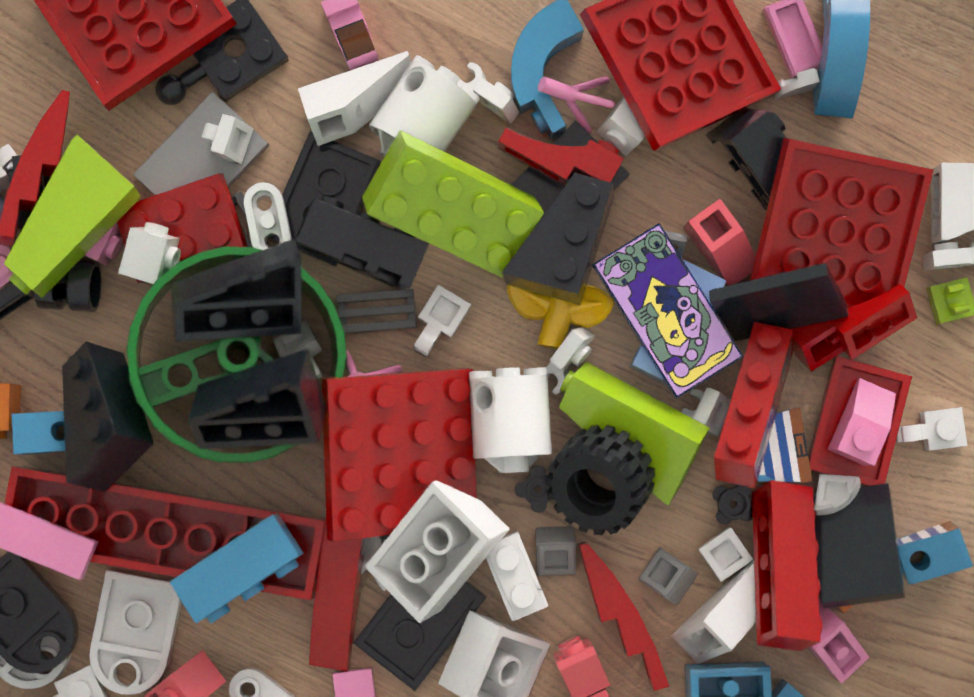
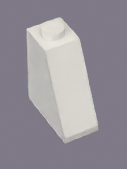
(952, 201)
(721, 619)

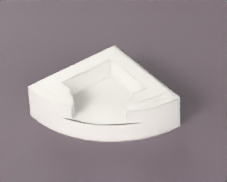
(805, 82)
(835, 493)

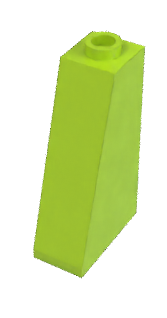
(70, 217)
(666, 434)

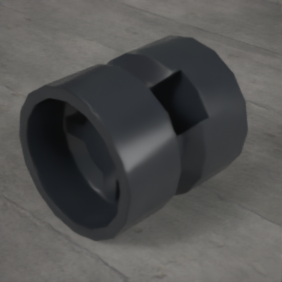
(78, 289)

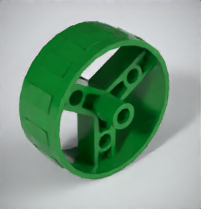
(152, 382)

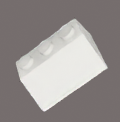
(436, 549)

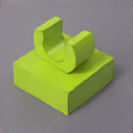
(951, 300)

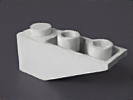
(350, 99)

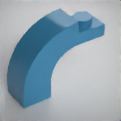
(540, 40)
(842, 57)

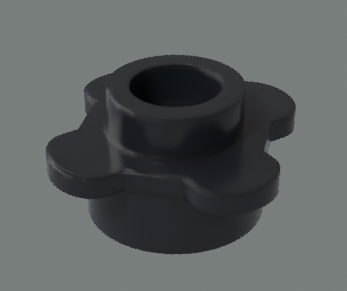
(526, 489)
(741, 511)

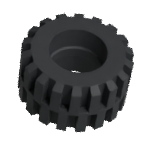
(582, 498)

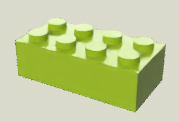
(451, 204)

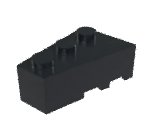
(755, 145)
(564, 242)
(361, 243)
(241, 297)
(260, 406)
(101, 418)

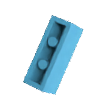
(237, 569)

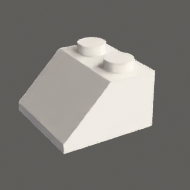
(493, 659)

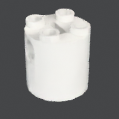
(425, 106)
(510, 417)

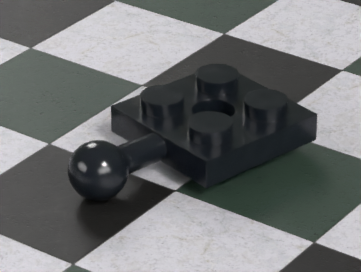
(229, 73)

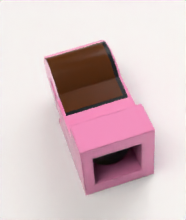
(350, 32)

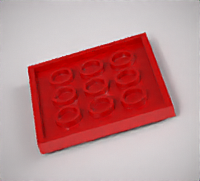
(132, 42)
(680, 62)
(842, 212)
(388, 444)

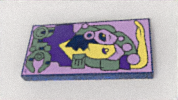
(667, 310)

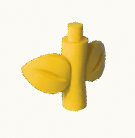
(560, 314)

